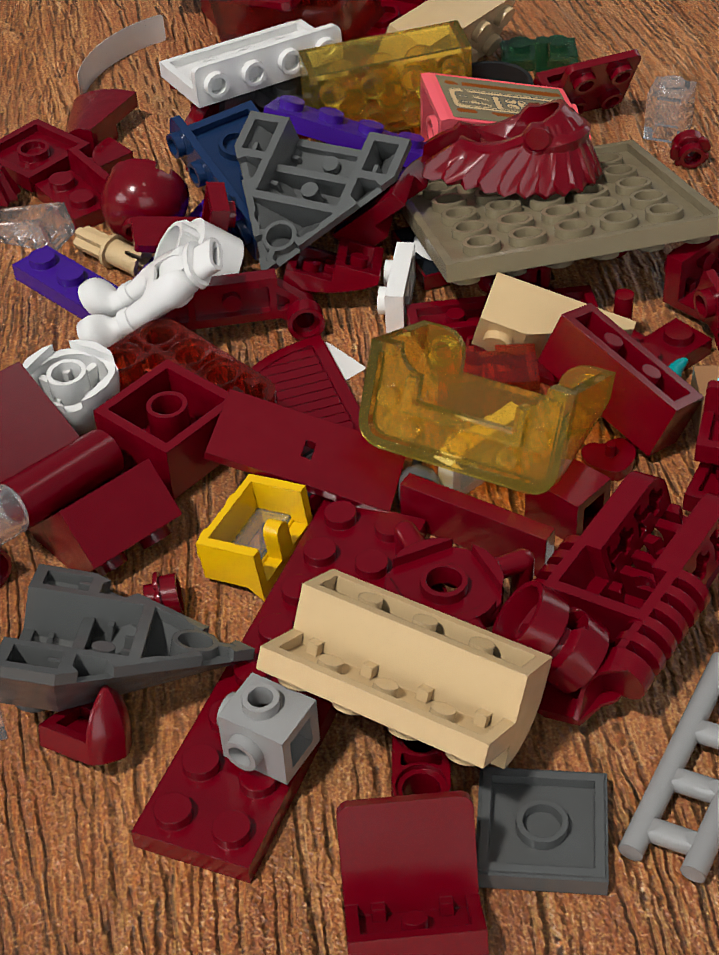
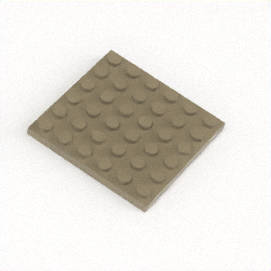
(629, 208)

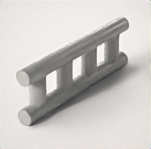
(672, 777)

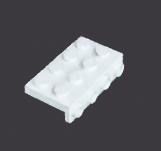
(245, 62)

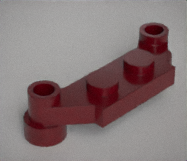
(248, 299)

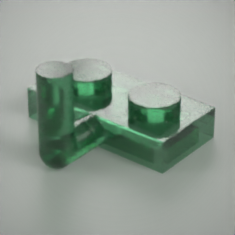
(539, 53)

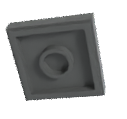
(542, 830)

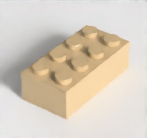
(479, 19)

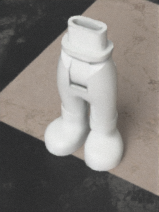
(156, 290)

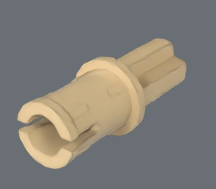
(110, 250)

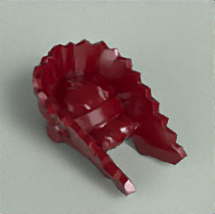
(528, 154)

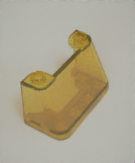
(435, 413)

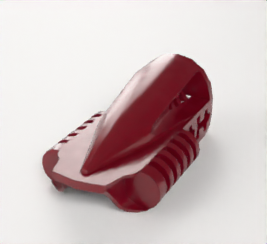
(643, 605)

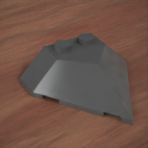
(306, 186)
(90, 637)

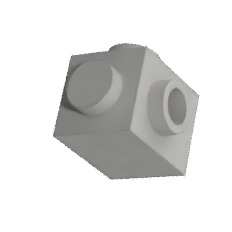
(268, 728)

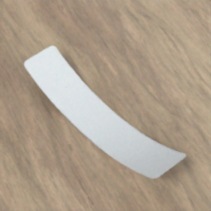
(119, 45)

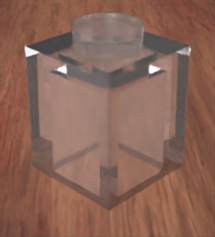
(669, 108)

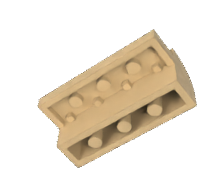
(410, 669)

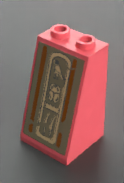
(475, 100)

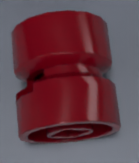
(547, 624)

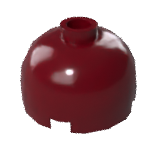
(141, 190)

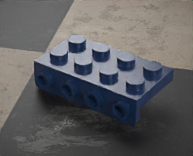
(211, 157)

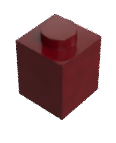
(572, 501)

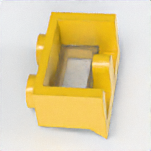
(255, 533)

